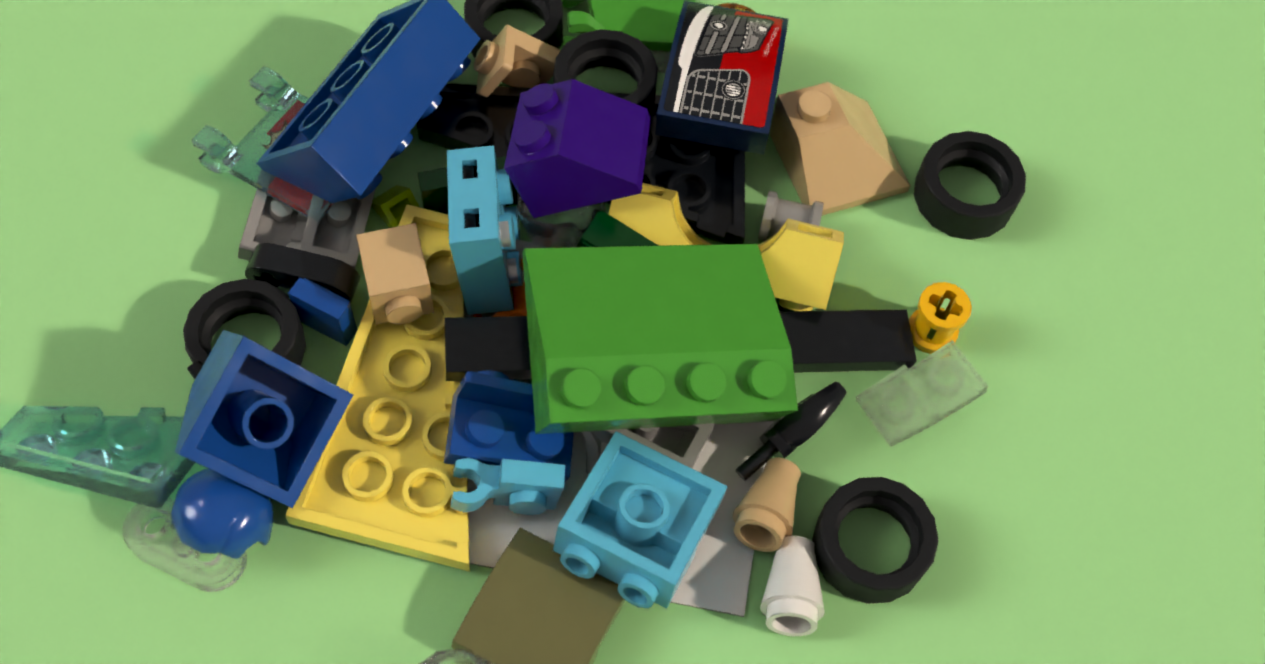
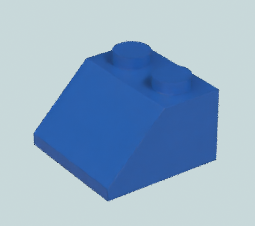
(259, 418)

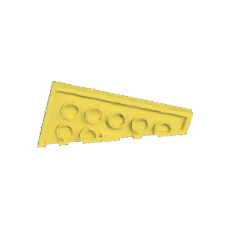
(385, 461)

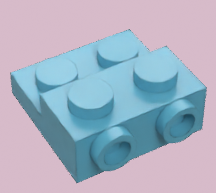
(637, 521)

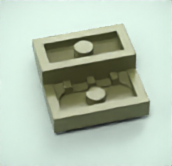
(538, 609)

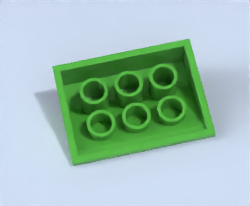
(654, 338)

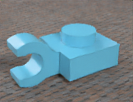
(520, 484)

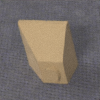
(834, 148)

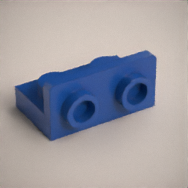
(496, 422)

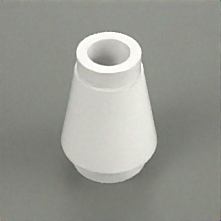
(793, 589)

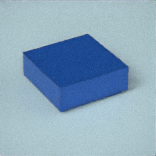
(323, 310)

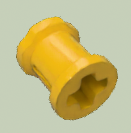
(933, 316)

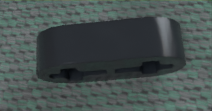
(285, 265)

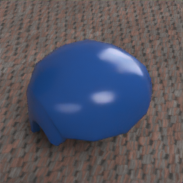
(221, 515)

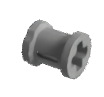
(779, 210)

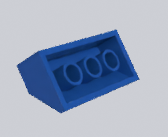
(372, 101)

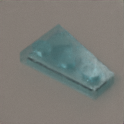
(96, 452)

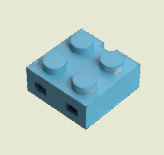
(483, 230)

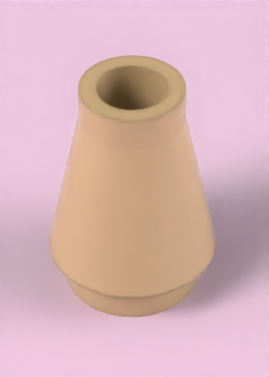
(768, 507)

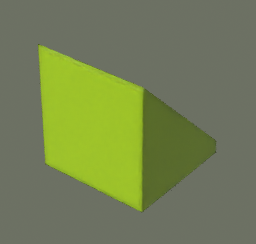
(392, 204)

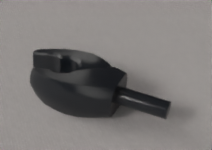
(794, 429)

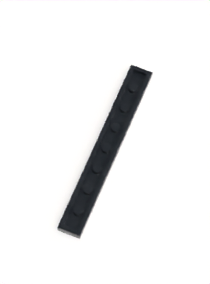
(817, 341)

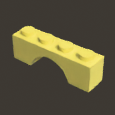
(797, 258)

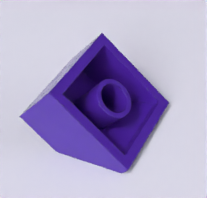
(575, 147)

